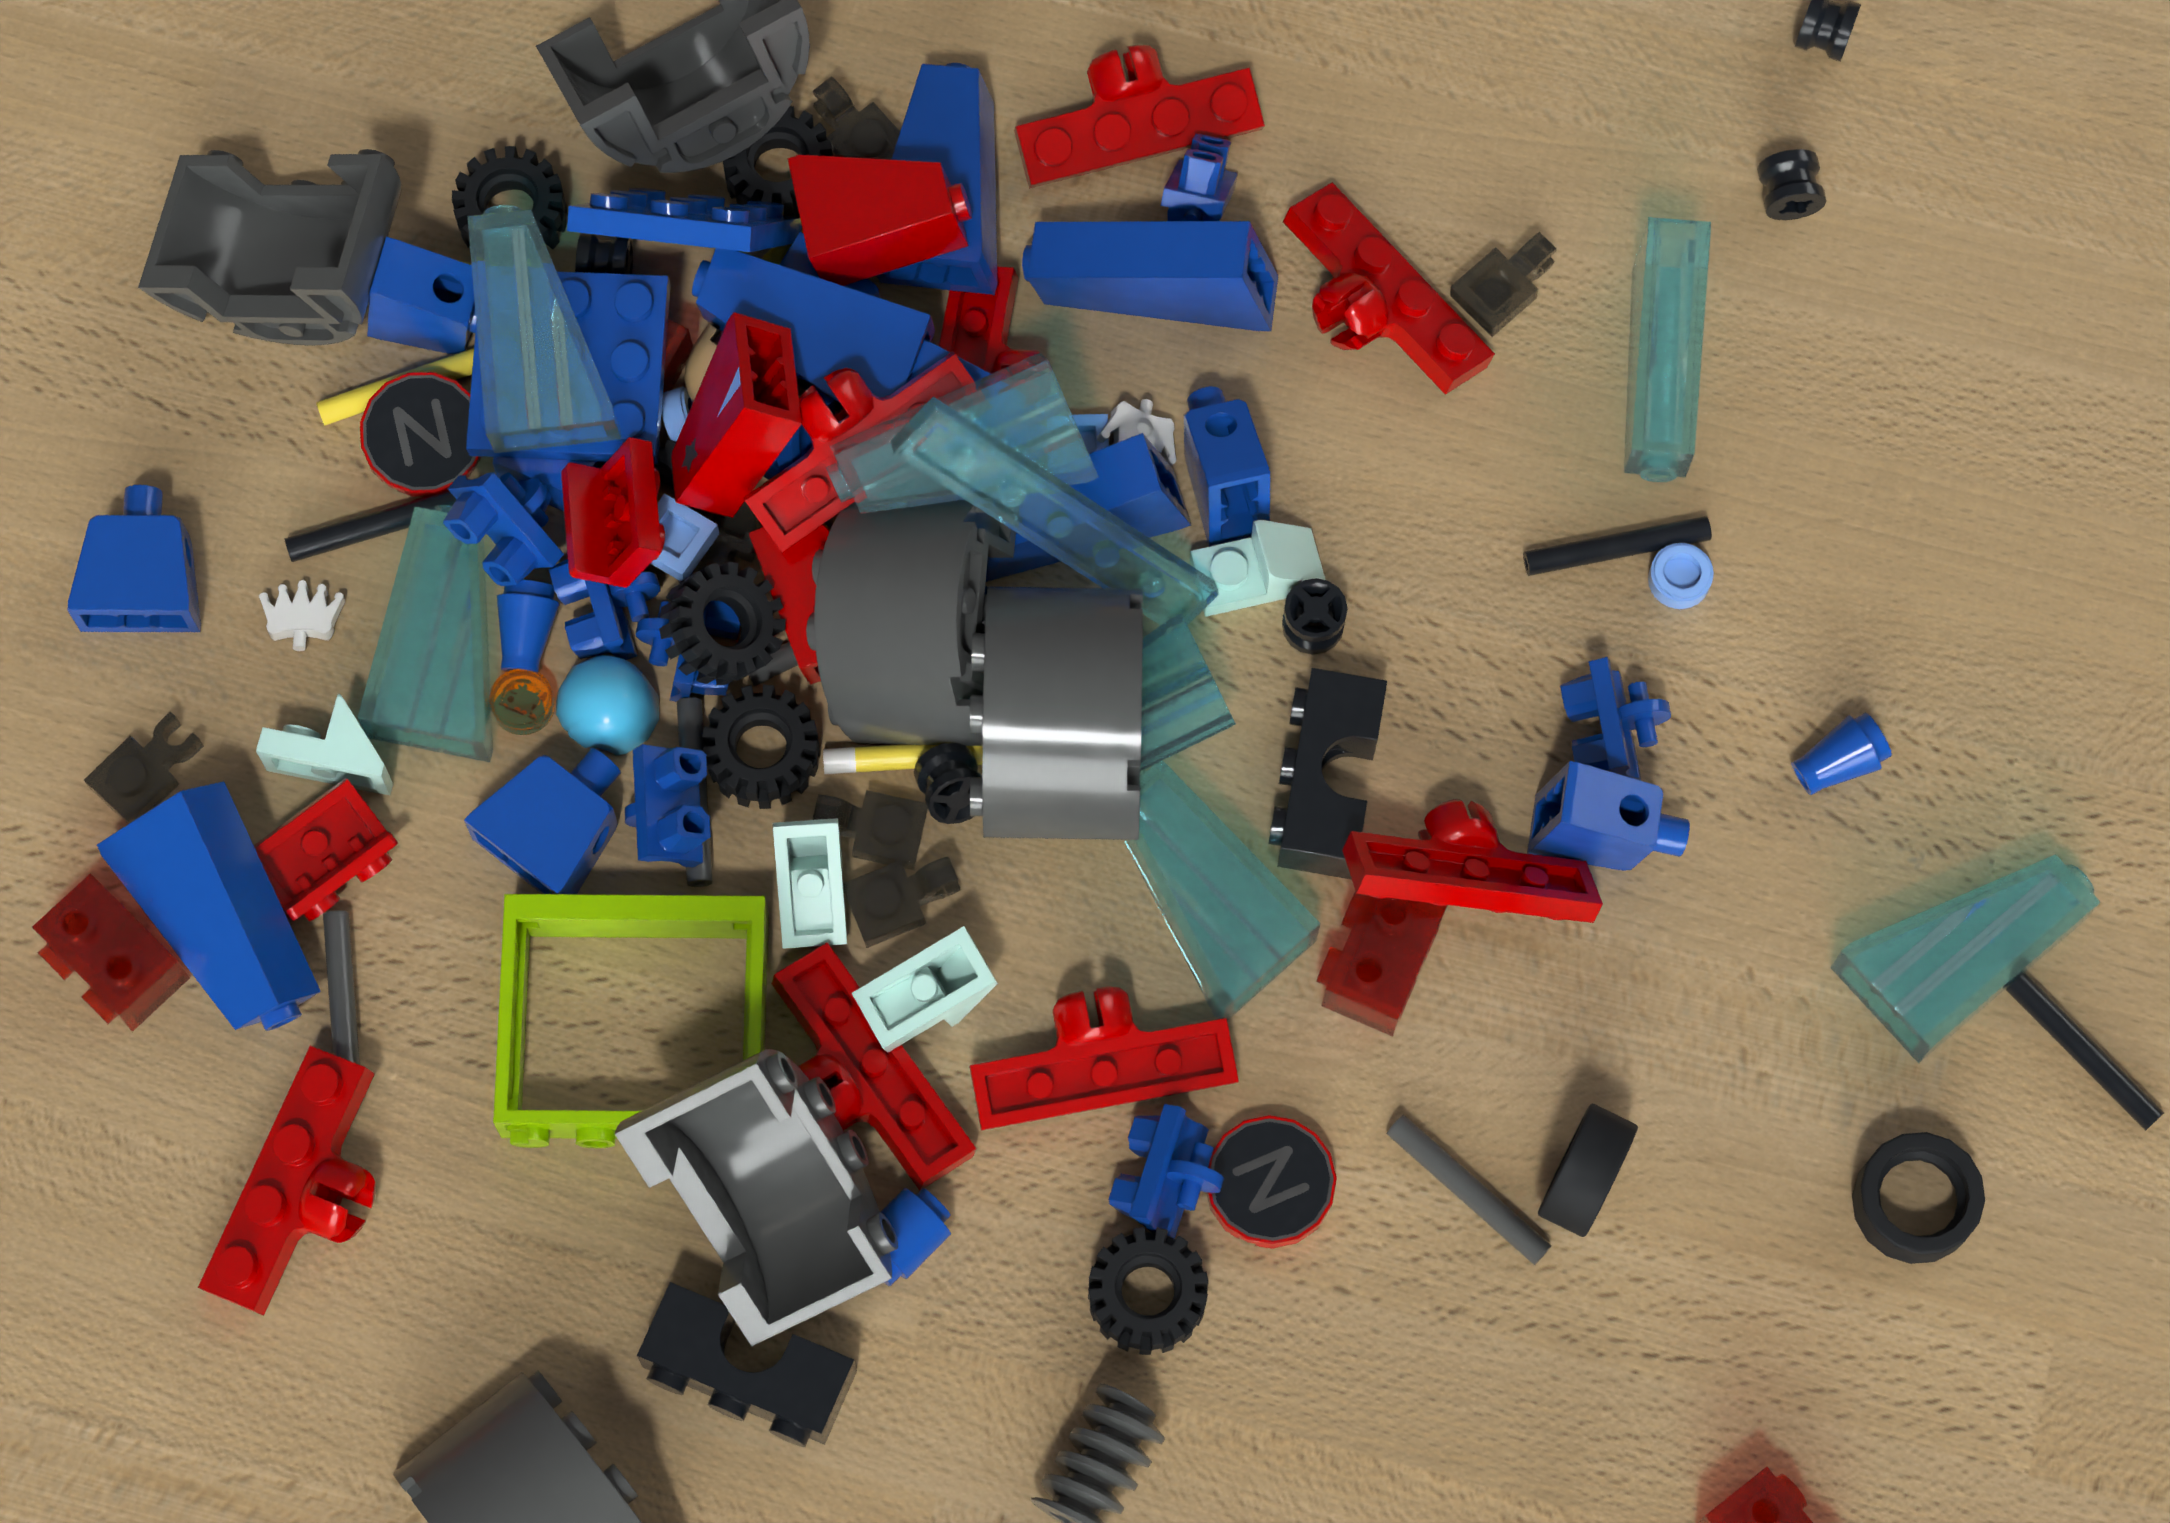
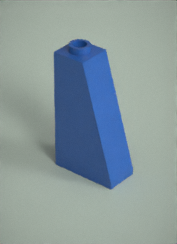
(954, 125)
(1156, 270)
(827, 321)
(1131, 484)
(214, 905)

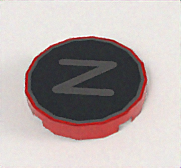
(418, 433)
(1274, 1181)

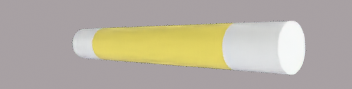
(879, 758)

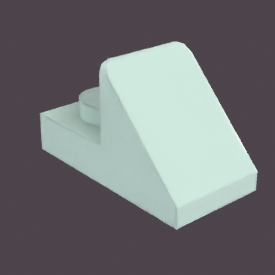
(1260, 566)
(341, 755)
(810, 883)
(926, 989)

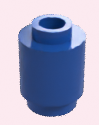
(918, 1228)

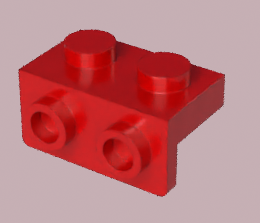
(613, 515)
(324, 850)

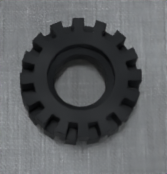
(787, 133)
(511, 174)
(750, 606)
(755, 710)
(1154, 1251)

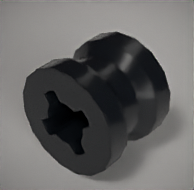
(1828, 27)
(1791, 184)
(604, 255)
(1314, 602)
(945, 780)

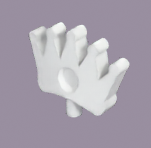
(1129, 421)
(301, 616)

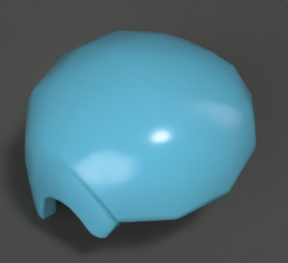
(607, 705)

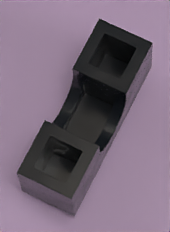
(1337, 720)
(795, 1394)

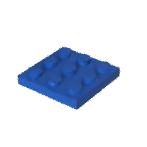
(685, 221)
(627, 337)

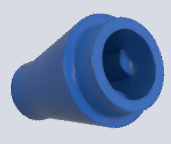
(525, 623)
(1843, 754)

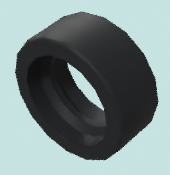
(1947, 1158)
(1587, 1170)

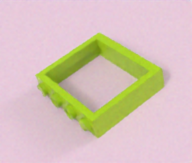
(608, 918)

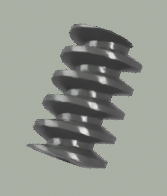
(1101, 1459)

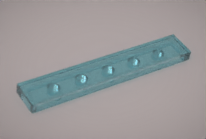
(1050, 512)

